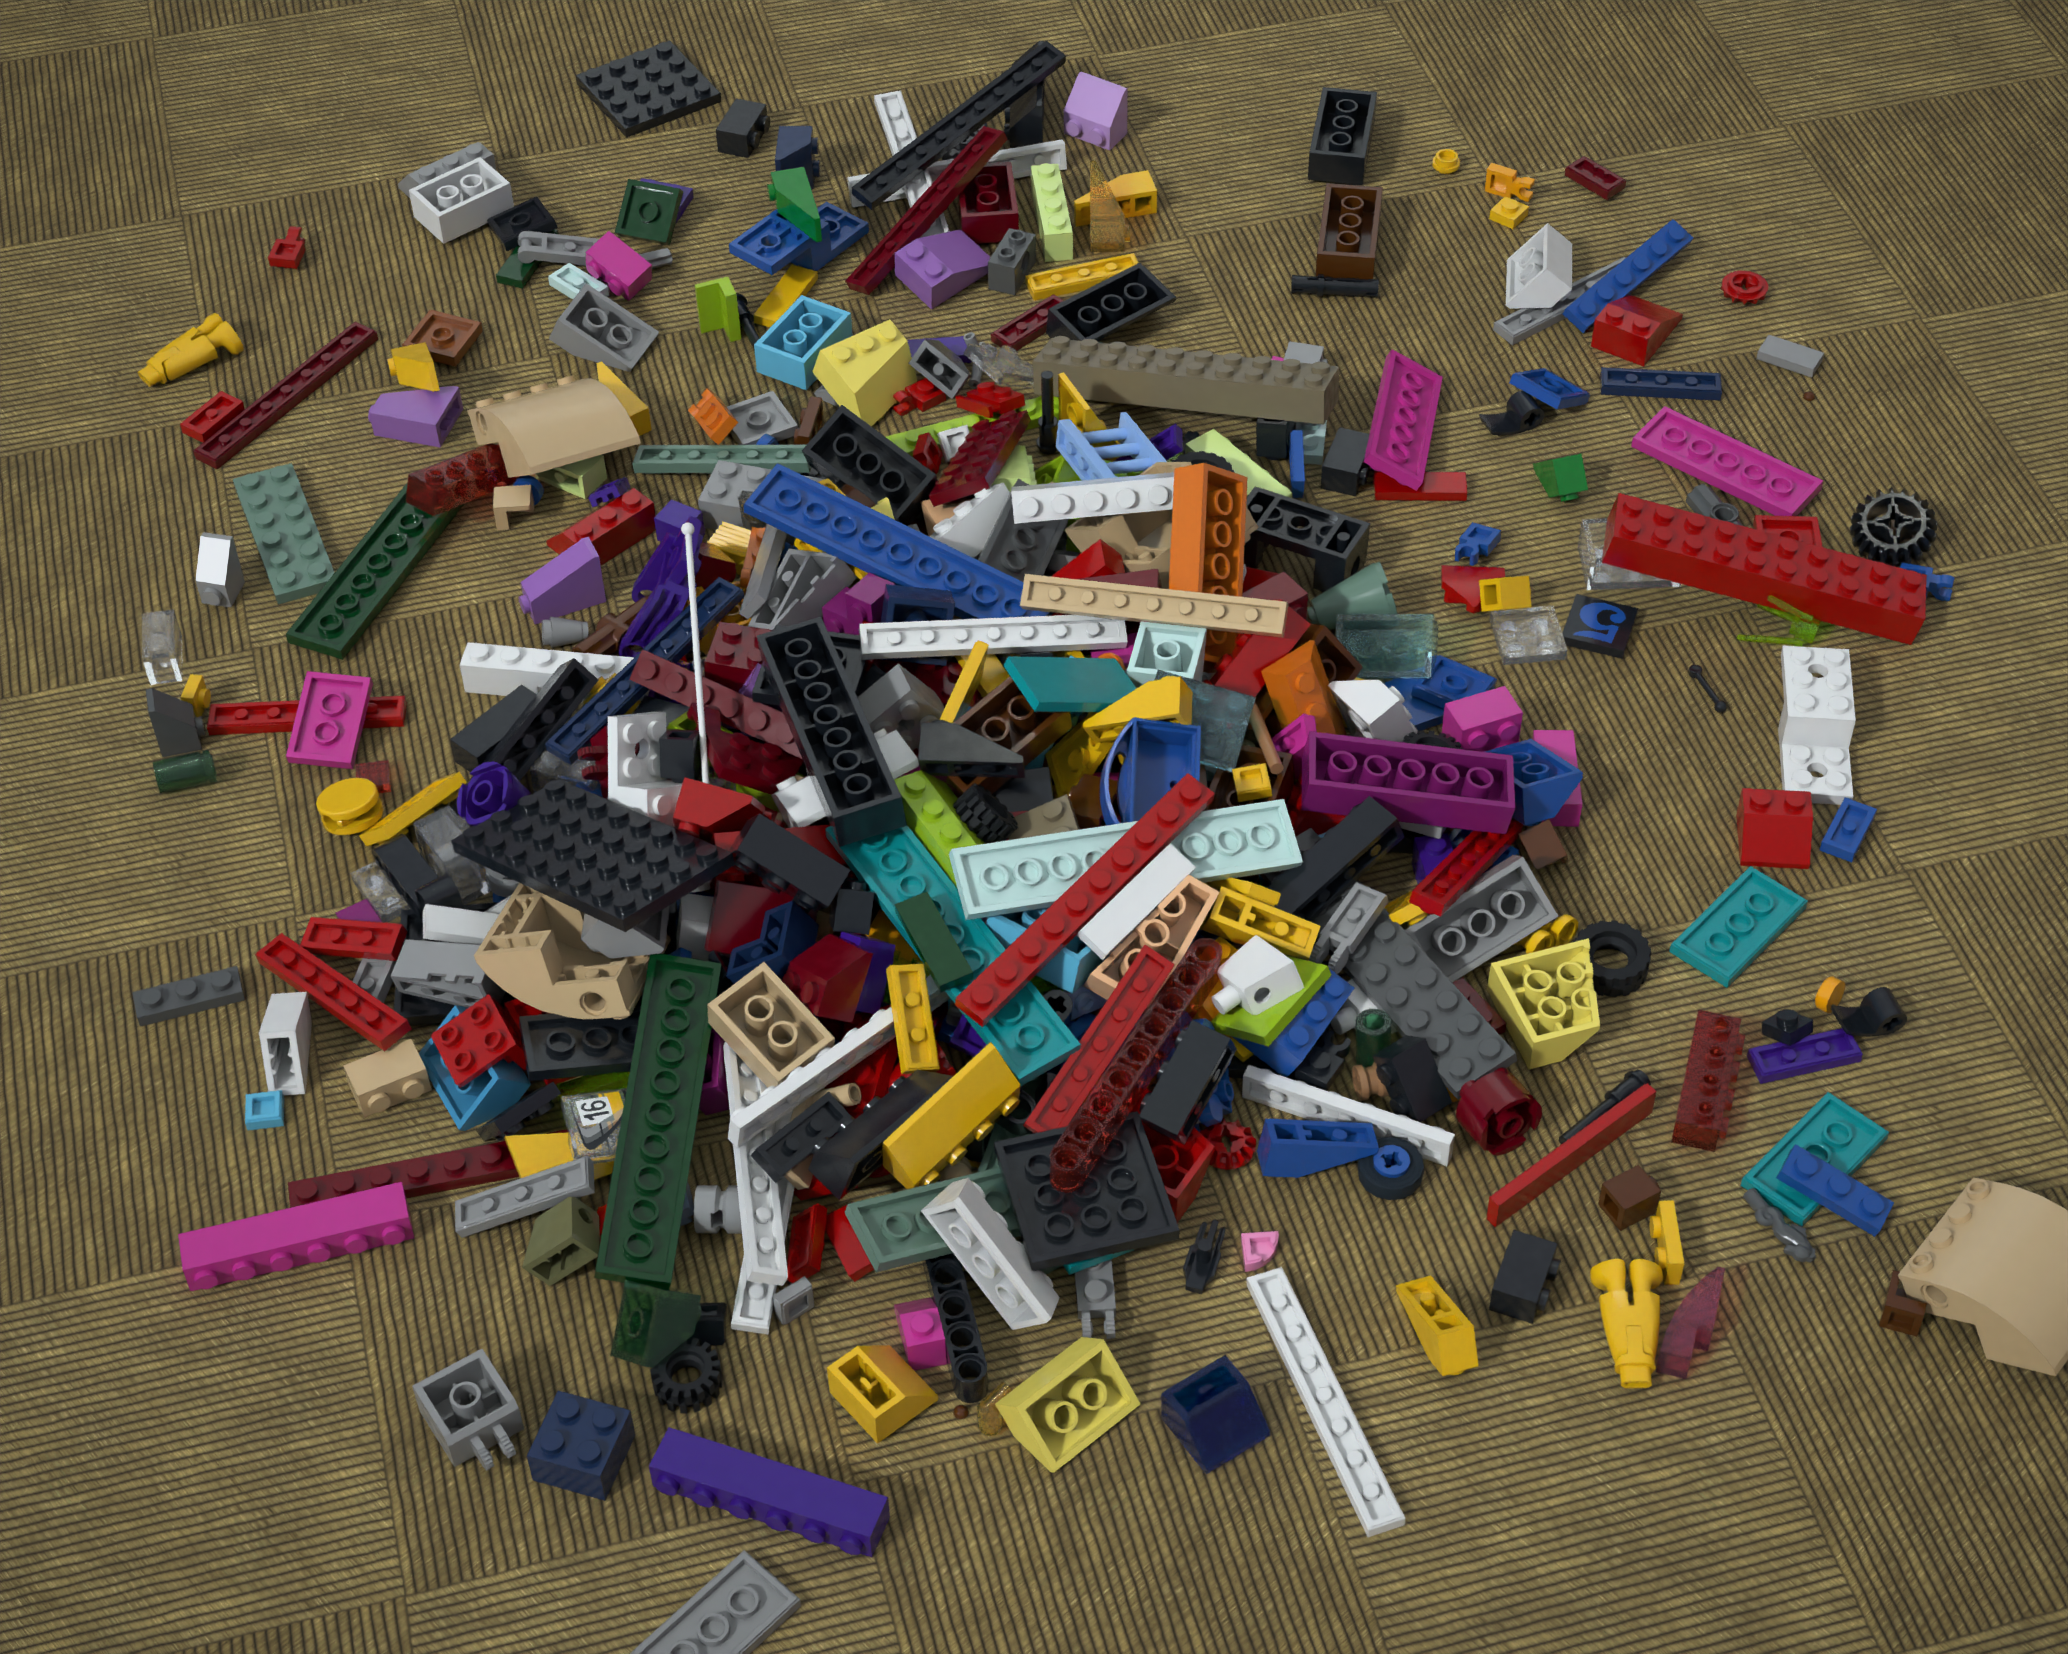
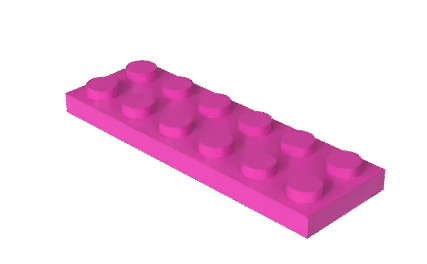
(1403, 420)
(1727, 463)

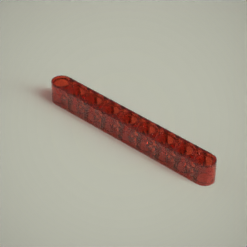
(1134, 1066)

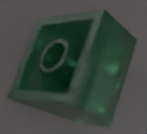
(653, 1322)

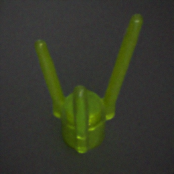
(1803, 625)

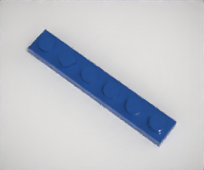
(1628, 274)

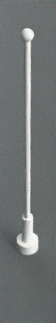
(688, 529)

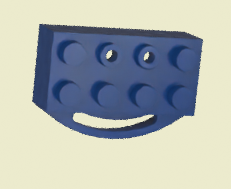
(1154, 759)

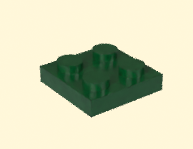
(649, 212)

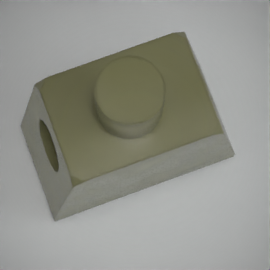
(562, 1241)

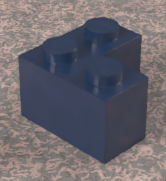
(783, 936)

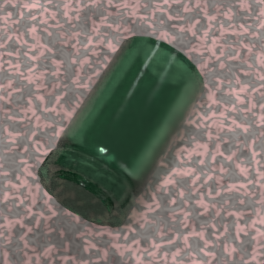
(185, 771)
(1372, 1035)

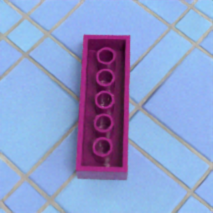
(1409, 781)

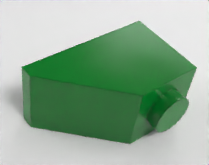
(1562, 476)

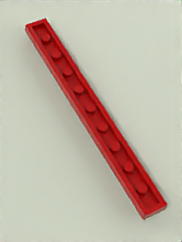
(1083, 900)

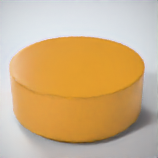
(1829, 993)

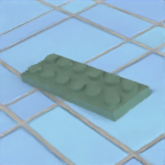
(284, 532)
(898, 1232)

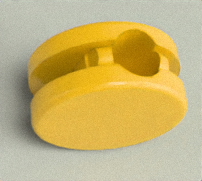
(349, 806)

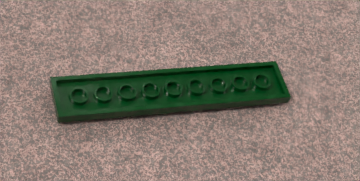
(658, 1122)

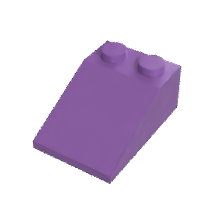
(940, 266)

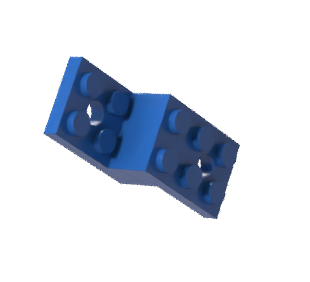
(777, 241)

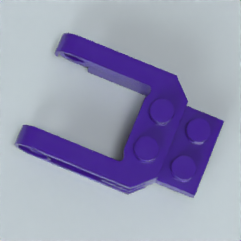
(668, 580)

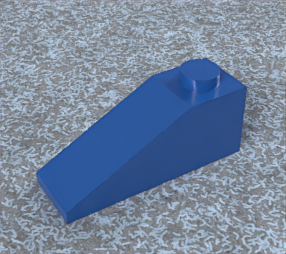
(1311, 1146)

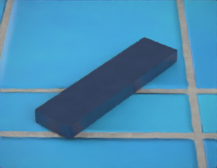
(1660, 383)

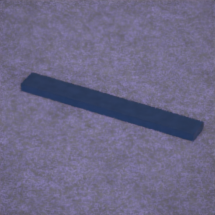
(623, 693)

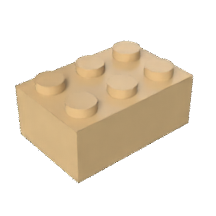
(768, 1026)

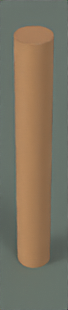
(1265, 741)

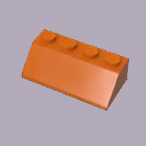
(1301, 687)

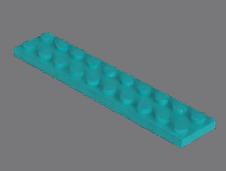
(899, 868)

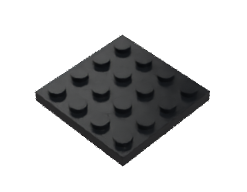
(648, 88)
(1112, 1212)

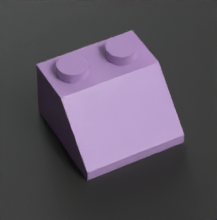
(1096, 111)

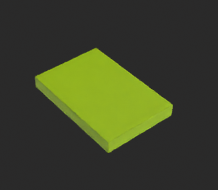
(1269, 1024)

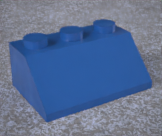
(1540, 781)
(1305, 1029)

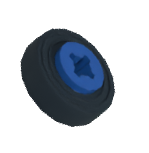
(1401, 1178)

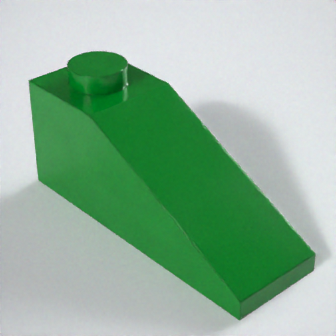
(795, 200)

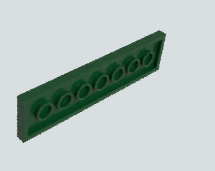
(368, 578)

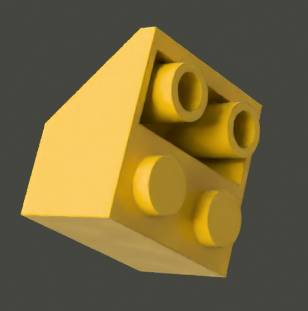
(878, 1389)

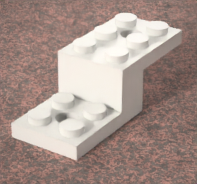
(1817, 723)
(637, 779)

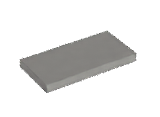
(727, 1614)

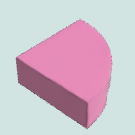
(1258, 1249)

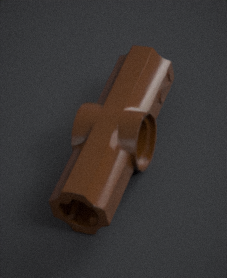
(610, 631)

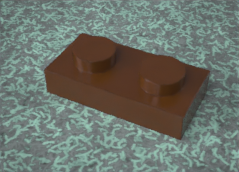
(810, 420)

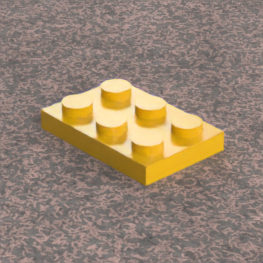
(419, 806)

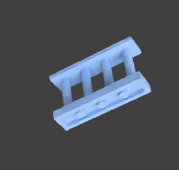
(1088, 460)

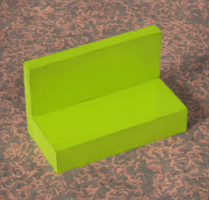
(718, 307)

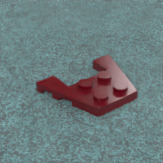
(744, 760)

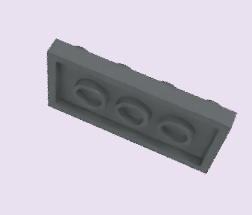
(1021, 546)

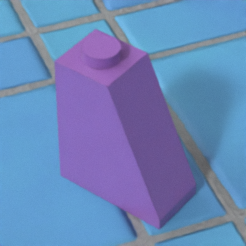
(416, 415)
(564, 584)

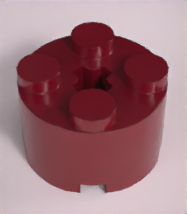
(1497, 1111)

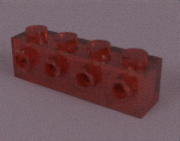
(458, 480)
(1707, 1080)

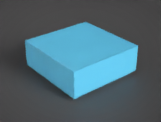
(264, 1110)

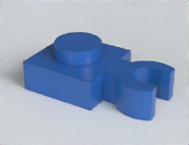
(1477, 541)

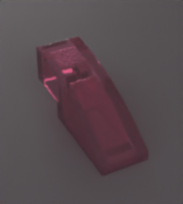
(1691, 1326)

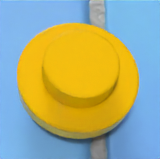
(1446, 161)

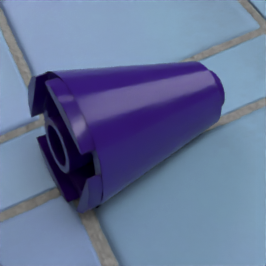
(489, 791)

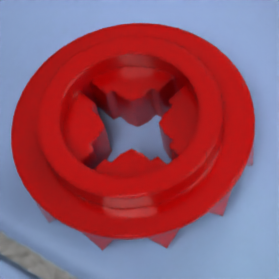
(1754, 283)
(1242, 1145)

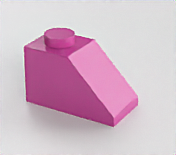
(921, 1333)

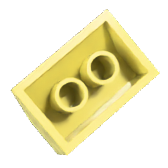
(1068, 1403)

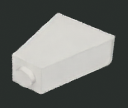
(286, 1042)

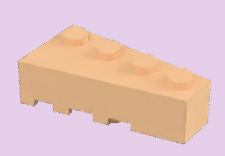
(1165, 930)

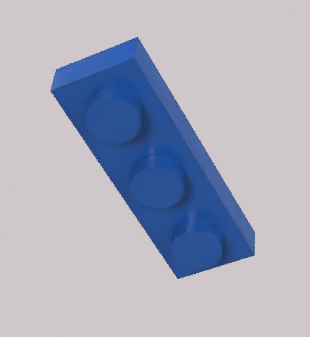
(1835, 1190)

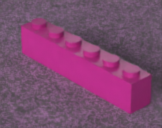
(295, 1236)

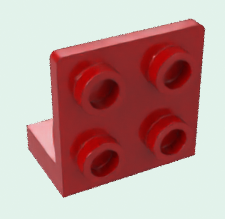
(478, 1041)

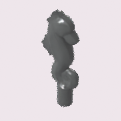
(1792, 1236)

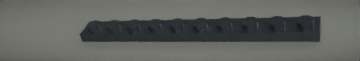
(958, 125)

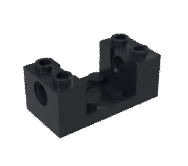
(1329, 537)

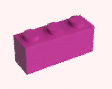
(1563, 744)

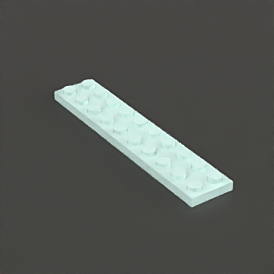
(1039, 869)

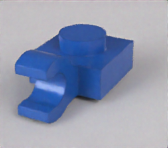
(1934, 582)

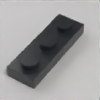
(798, 1138)

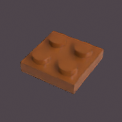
(445, 336)

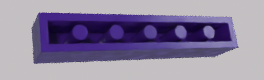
(770, 1492)

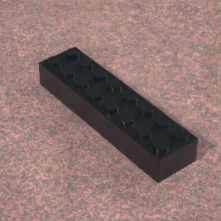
(831, 732)

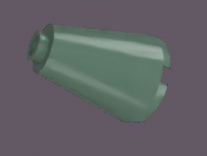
(1358, 594)

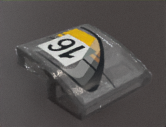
(594, 1123)

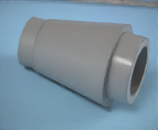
(563, 631)

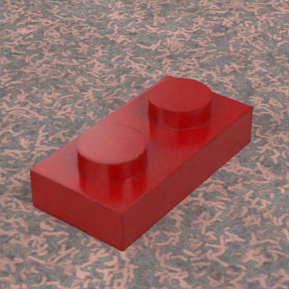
(212, 416)

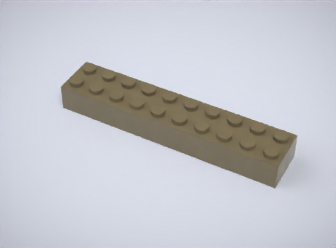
(1192, 379)

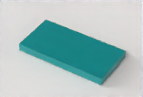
(1069, 683)
(1738, 926)
(1830, 1133)

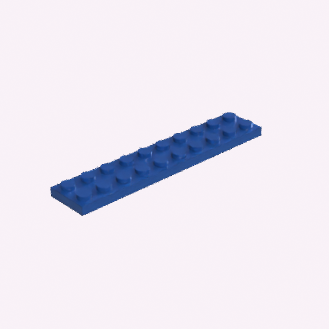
(883, 545)

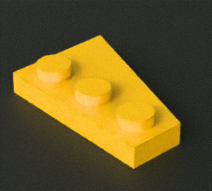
(1075, 756)
(544, 1151)

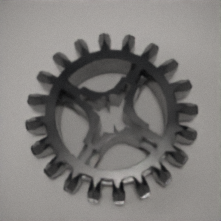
(1917, 522)

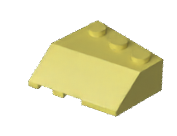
(867, 370)
(1547, 1001)

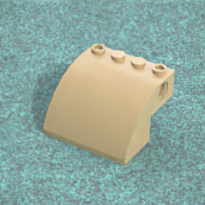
(553, 425)
(1141, 536)
(541, 961)
(2004, 1268)

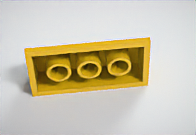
(952, 1120)

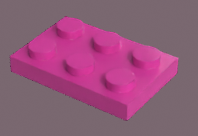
(329, 720)

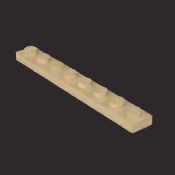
(1154, 605)

